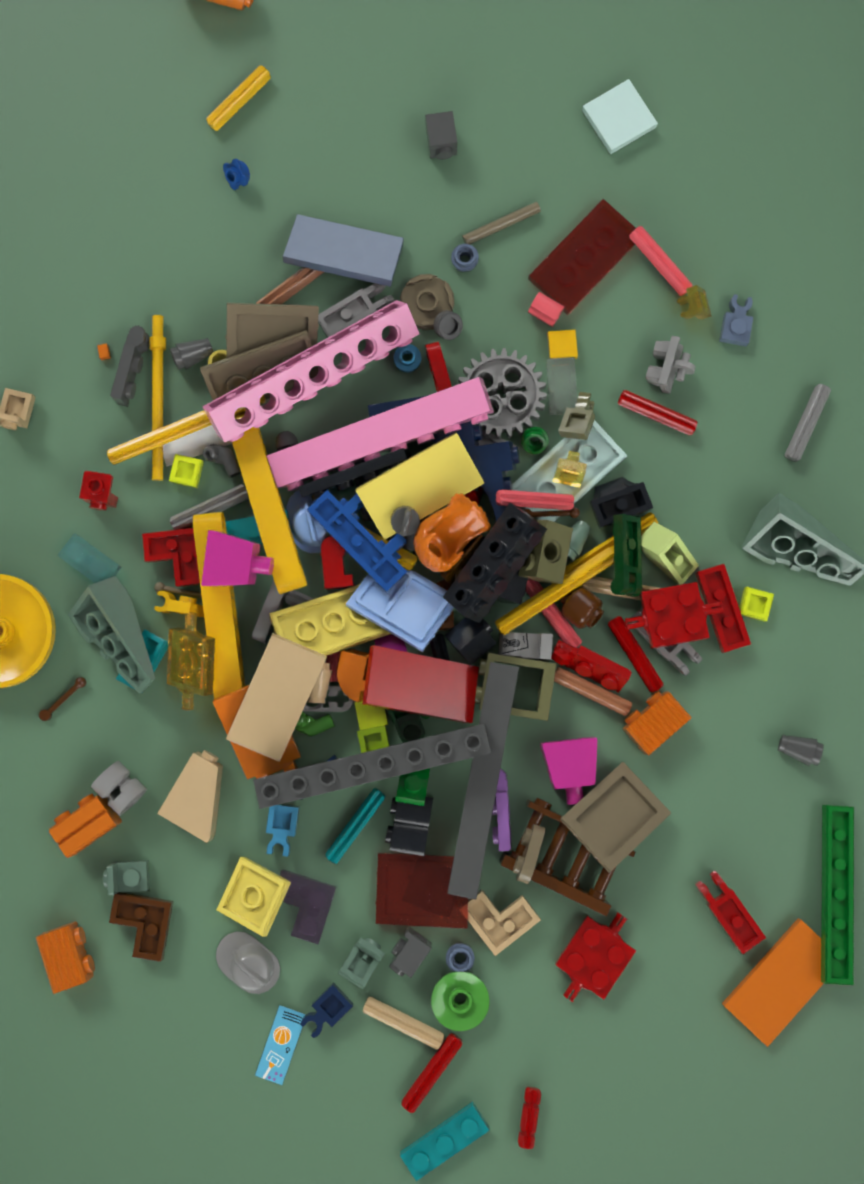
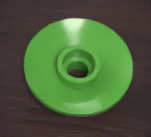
(461, 1015)

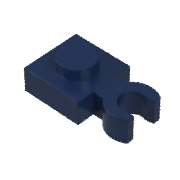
(329, 1007)

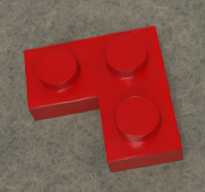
(175, 546)

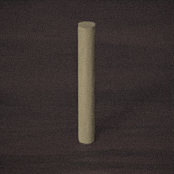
(501, 223)

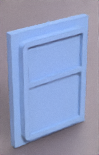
(409, 610)

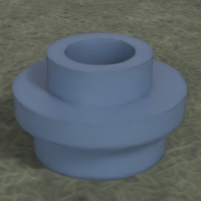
(468, 250)
(463, 966)

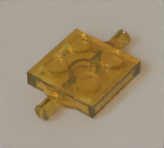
(190, 661)

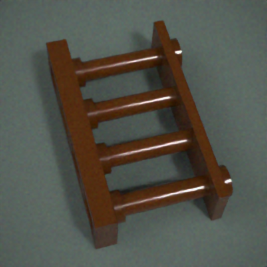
(543, 872)

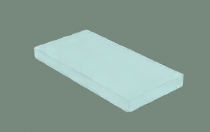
(597, 452)

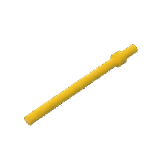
(157, 344)

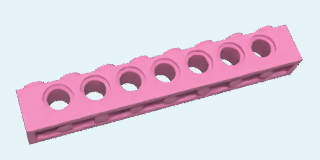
(222, 410)

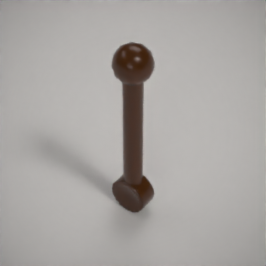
(574, 513)
(46, 715)

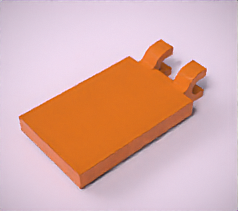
(253, 763)

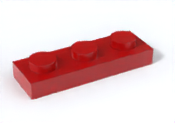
(727, 625)

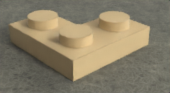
(502, 927)

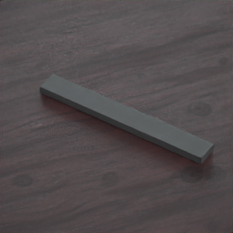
(483, 783)

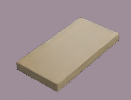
(276, 697)

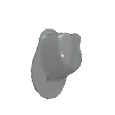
(247, 962)

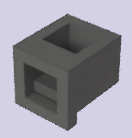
(409, 953)

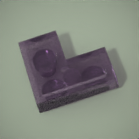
(314, 903)

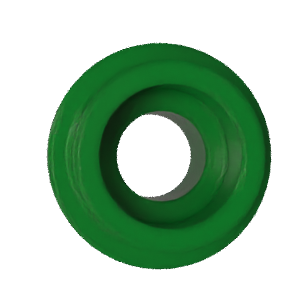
(534, 447)

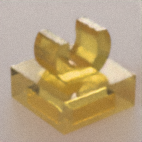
(697, 303)
(569, 470)

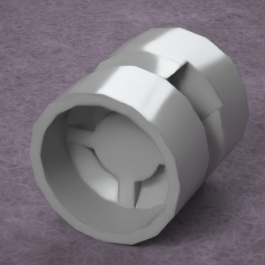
(108, 786)

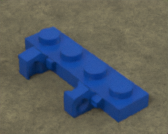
(342, 524)

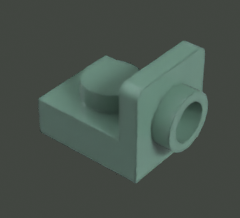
(127, 877)

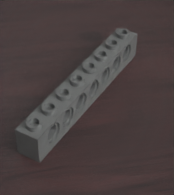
(372, 766)

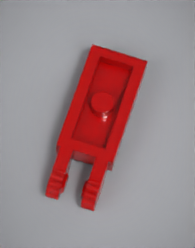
(732, 915)

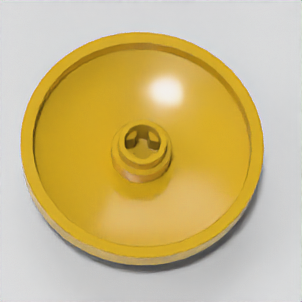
(25, 630)

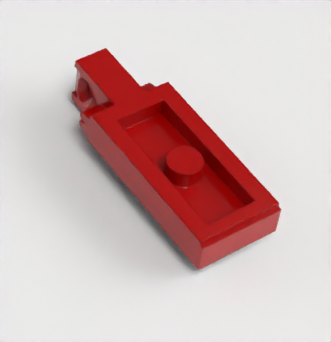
(591, 665)

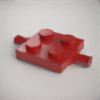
(674, 615)
(595, 957)

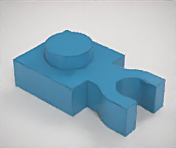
(282, 823)

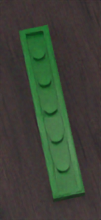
(837, 895)

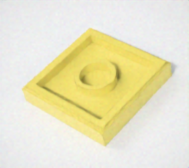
(253, 896)

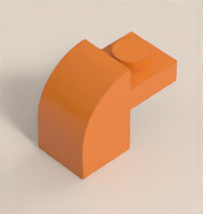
(352, 673)

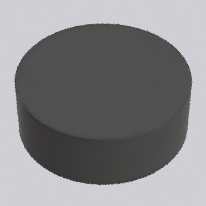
(448, 325)

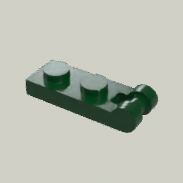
(627, 556)

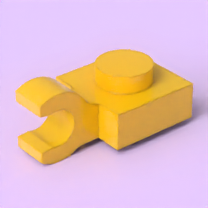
(184, 605)

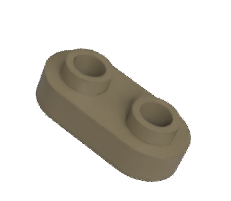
(525, 864)

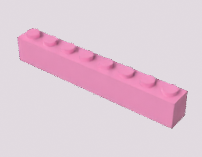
(381, 433)

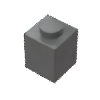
(441, 135)

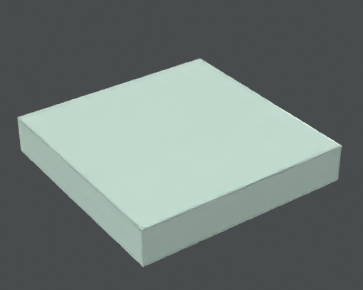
(619, 116)

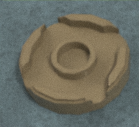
(427, 298)

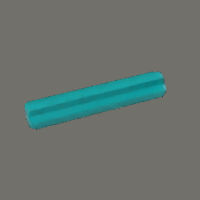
(355, 825)

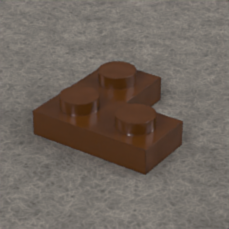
(151, 919)

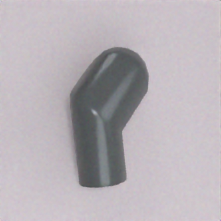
(224, 456)

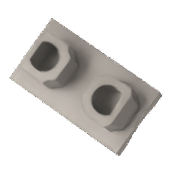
(671, 353)

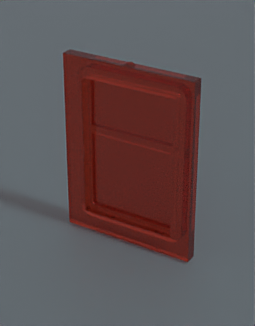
(415, 892)

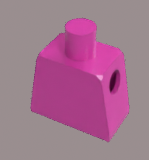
(233, 561)
(571, 765)

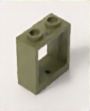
(545, 685)

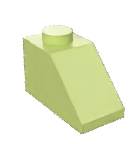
(668, 553)

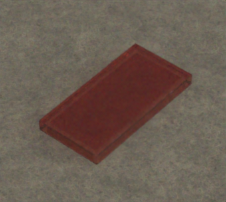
(584, 256)

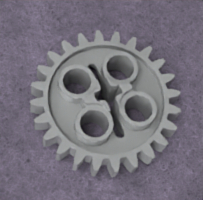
(495, 369)

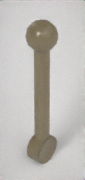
(161, 587)

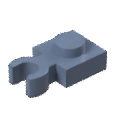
(736, 325)

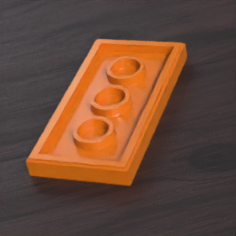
(779, 983)

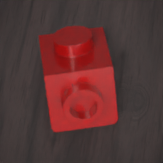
(97, 490)

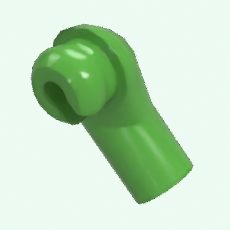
(314, 726)

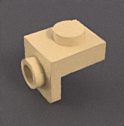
(16, 409)

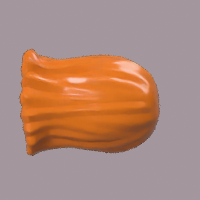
(446, 533)

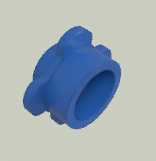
(236, 173)

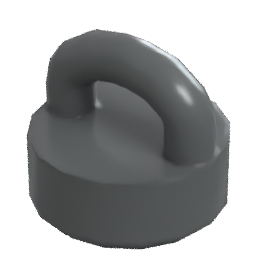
(405, 520)

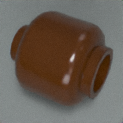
(582, 608)

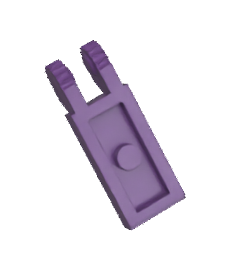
(501, 808)

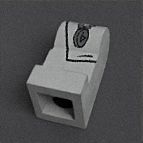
(526, 645)

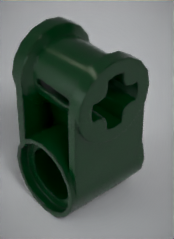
(403, 720)

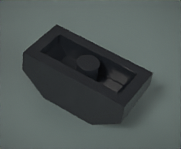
(619, 498)

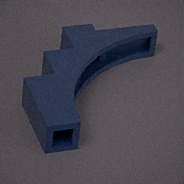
(489, 459)

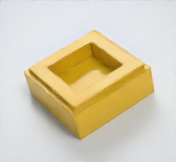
(562, 344)

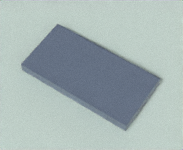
(343, 250)

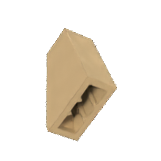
(196, 796)

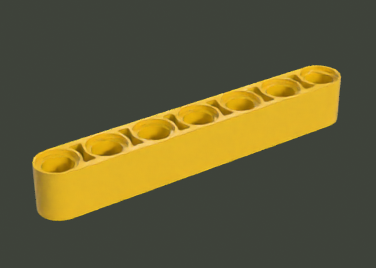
(269, 510)
(219, 613)

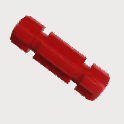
(529, 1118)

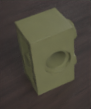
(549, 557)

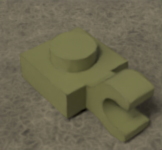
(578, 420)

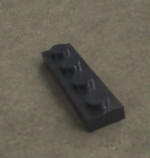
(344, 479)

